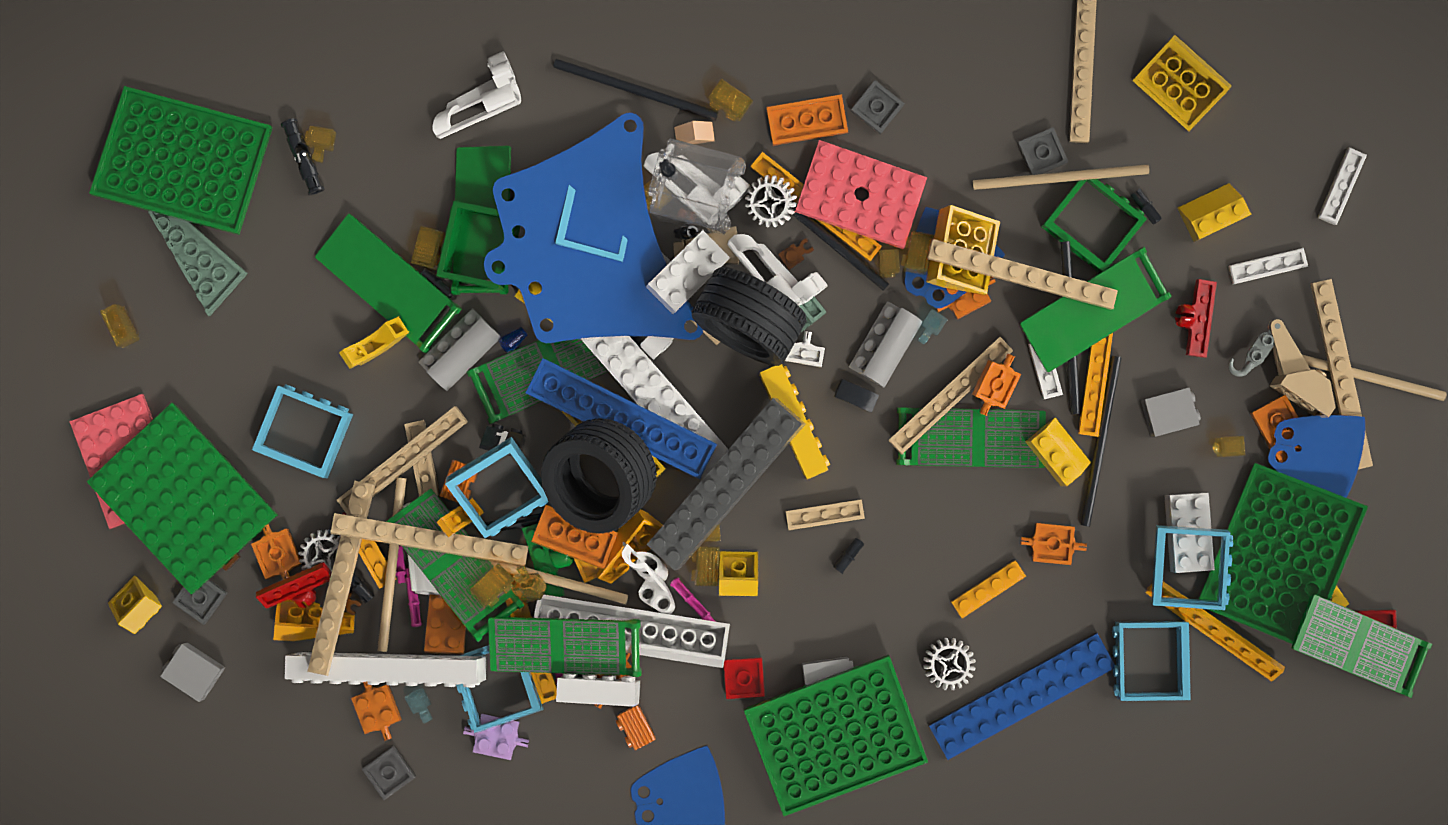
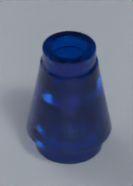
(512, 340)

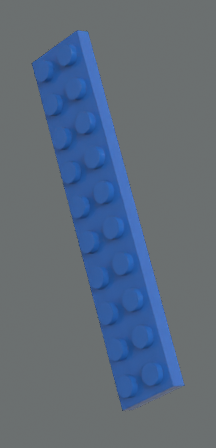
(590, 401)
(1022, 696)

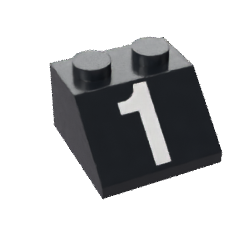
(496, 435)

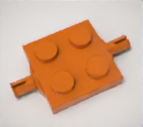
(967, 302)
(996, 384)
(1053, 544)
(276, 553)
(376, 709)

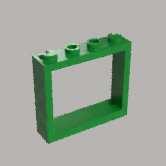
(449, 246)
(1078, 249)

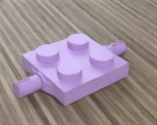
(497, 741)

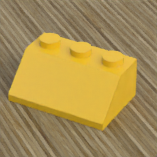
(1213, 211)
(1058, 452)

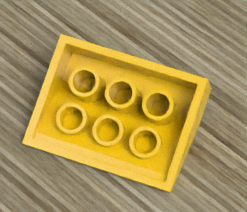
(1182, 83)
(967, 231)

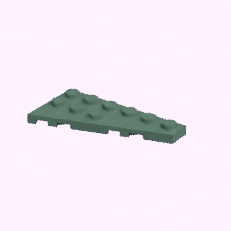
(202, 262)

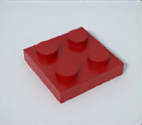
(744, 678)

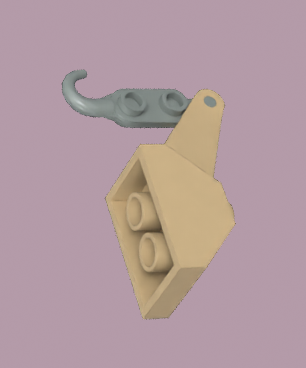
(1301, 385)

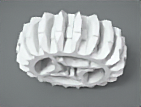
(787, 198)
(319, 549)
(944, 671)

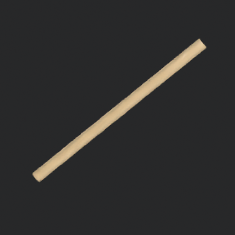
(1061, 177)
(1382, 380)
(390, 573)
(569, 584)

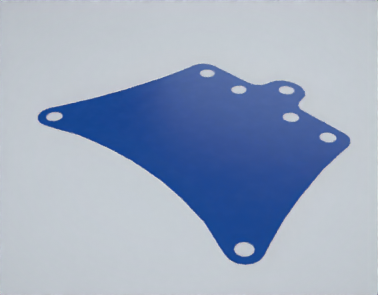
(583, 290)

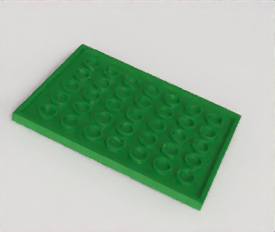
(181, 160)
(182, 498)
(1284, 549)
(836, 735)

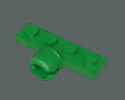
(546, 560)

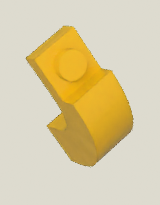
(375, 344)

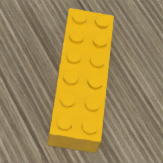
(803, 444)

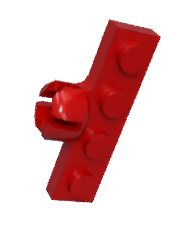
(1198, 318)
(296, 587)

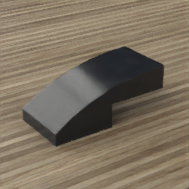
(856, 395)

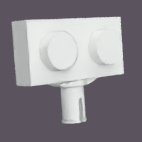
(806, 353)

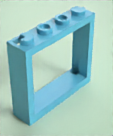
(563, 227)
(293, 461)
(484, 461)
(1224, 577)
(1183, 661)
(469, 705)

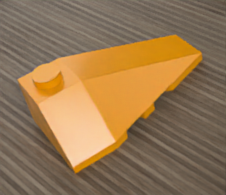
(636, 534)
(302, 623)

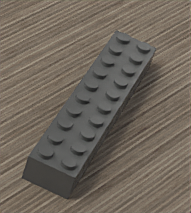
(726, 484)

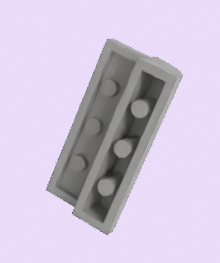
(885, 344)
(459, 349)

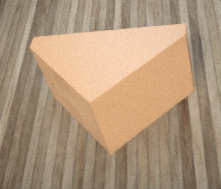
(695, 132)

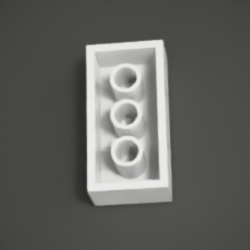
(687, 272)
(1188, 551)
(596, 690)

